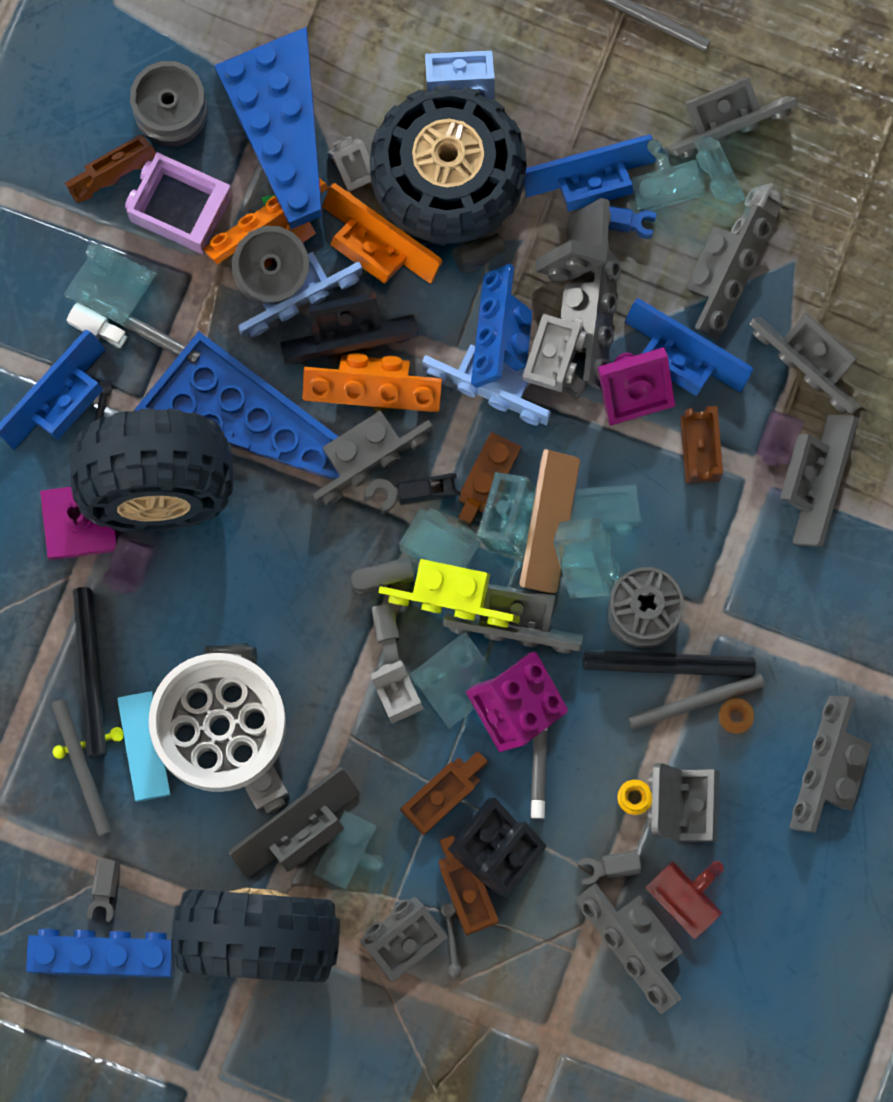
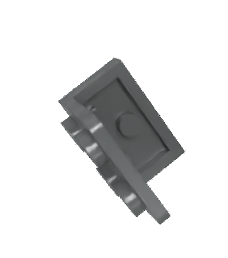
(584, 247)
(684, 804)

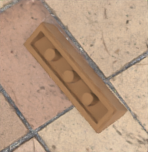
(551, 506)

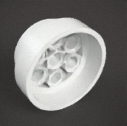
(212, 676)

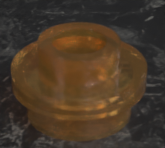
(736, 705)

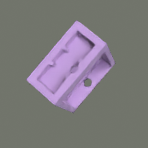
(151, 175)

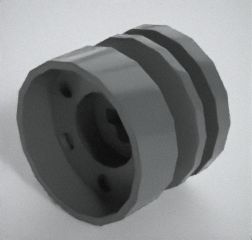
(651, 627)

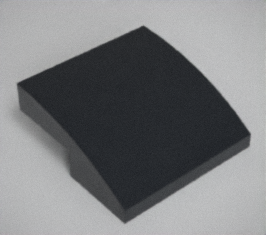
(497, 847)

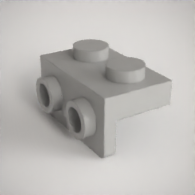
(553, 352)

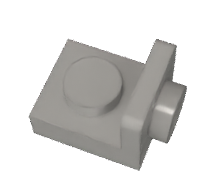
(351, 162)
(267, 792)

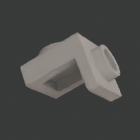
(396, 691)

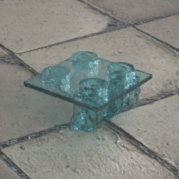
(109, 283)
(449, 675)

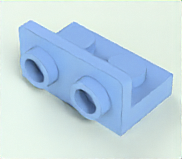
(462, 70)

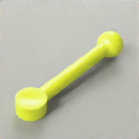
(116, 735)

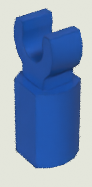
(625, 220)

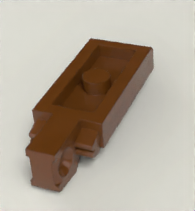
(110, 168)
(496, 456)
(443, 793)
(466, 893)

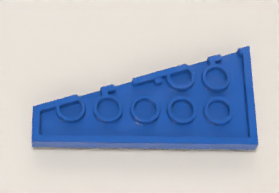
(276, 109)
(244, 406)

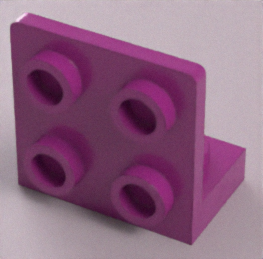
(518, 703)

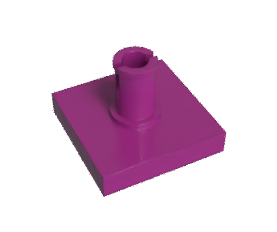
(636, 385)
(68, 531)

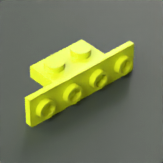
(451, 588)

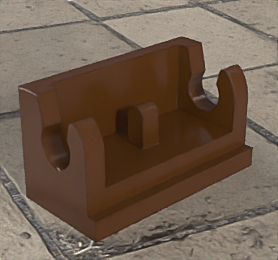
(701, 446)

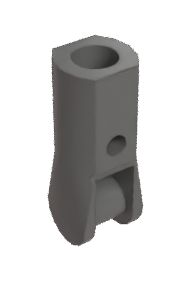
(385, 575)

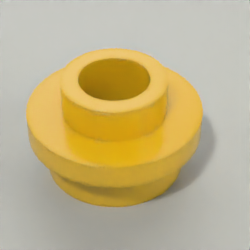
(634, 786)

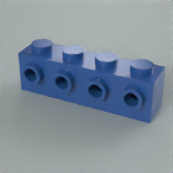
(100, 956)

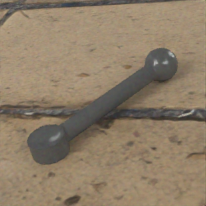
(448, 911)

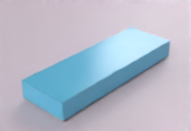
(146, 768)

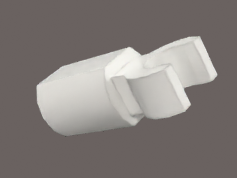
(87, 319)

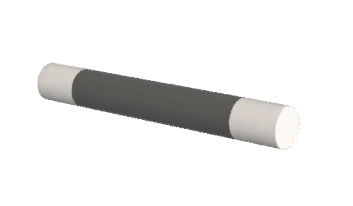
(539, 775)

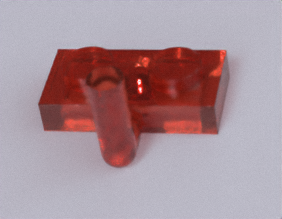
(686, 898)

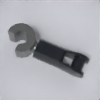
(412, 490)

